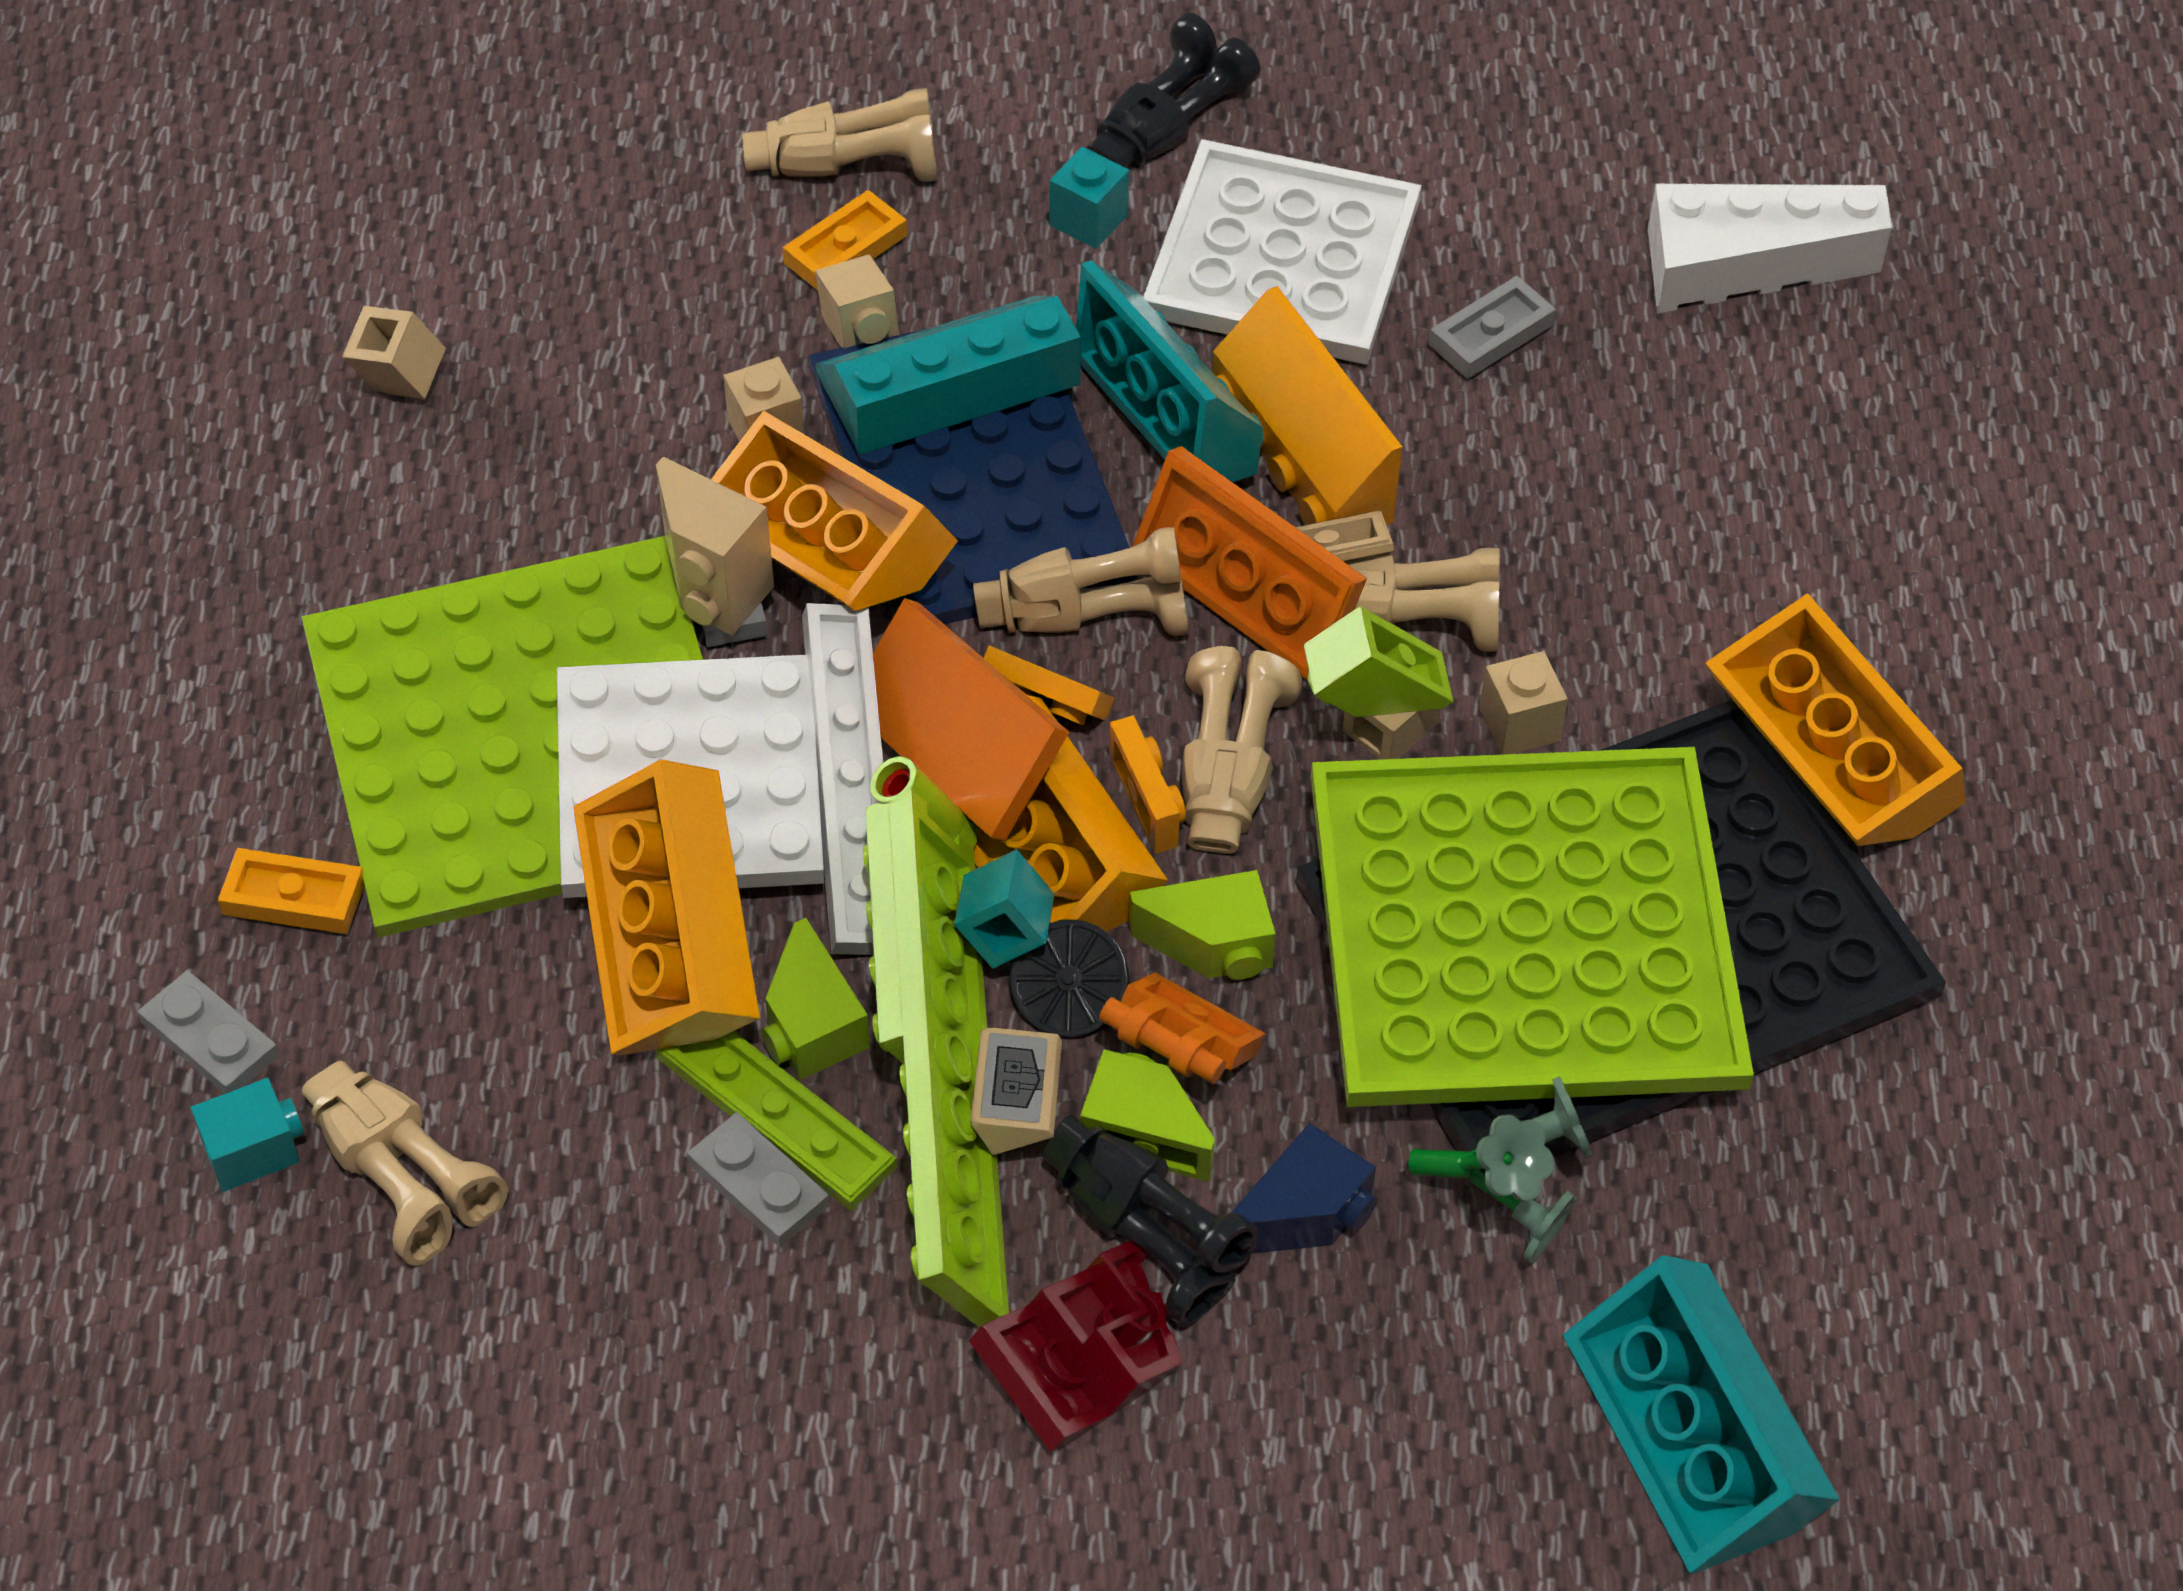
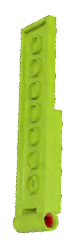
(932, 1023)

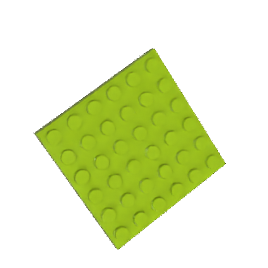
(452, 720)
(1526, 927)

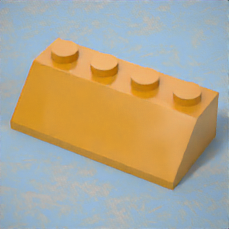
(1315, 422)
(835, 518)
(1840, 726)
(1077, 844)
(665, 909)

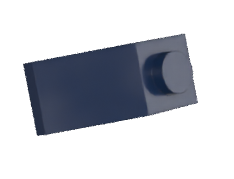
(1310, 1195)

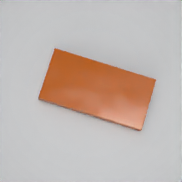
(1248, 559)
(961, 720)

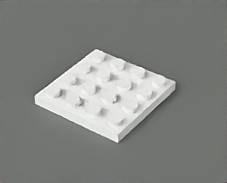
(1286, 223)
(718, 714)

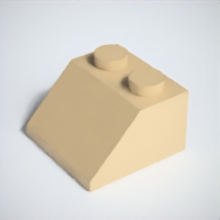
(714, 547)

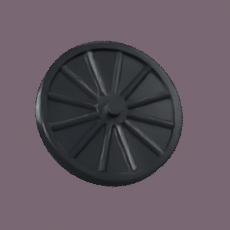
(1069, 979)

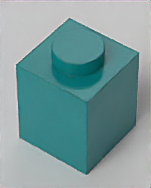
(1088, 197)
(1004, 909)
(248, 1133)

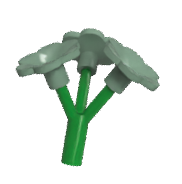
(1515, 1166)

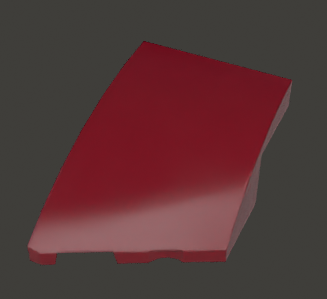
(1082, 1347)

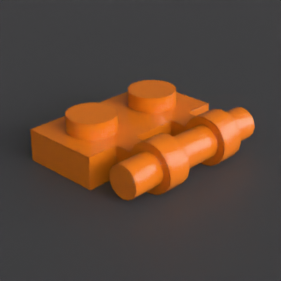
(1181, 1028)

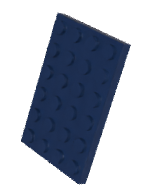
(999, 486)

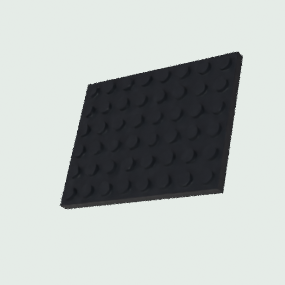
(1803, 916)

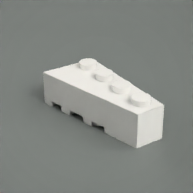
(1761, 237)

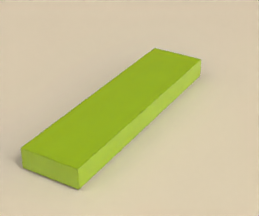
(786, 1113)

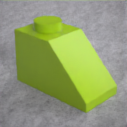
(1375, 668)
(1208, 924)
(812, 1008)
(1149, 1108)

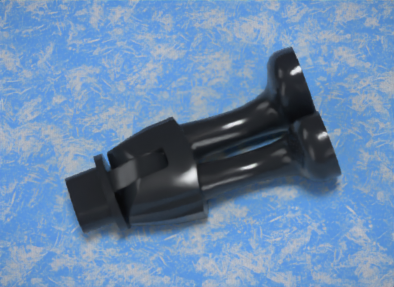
(1147, 116)
(1116, 1189)

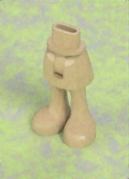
(822, 141)
(1048, 596)
(1472, 600)
(1226, 777)
(370, 1129)

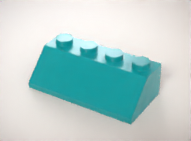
(953, 372)
(1161, 378)
(1699, 1414)

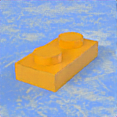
(851, 232)
(1069, 697)
(1139, 770)
(291, 890)

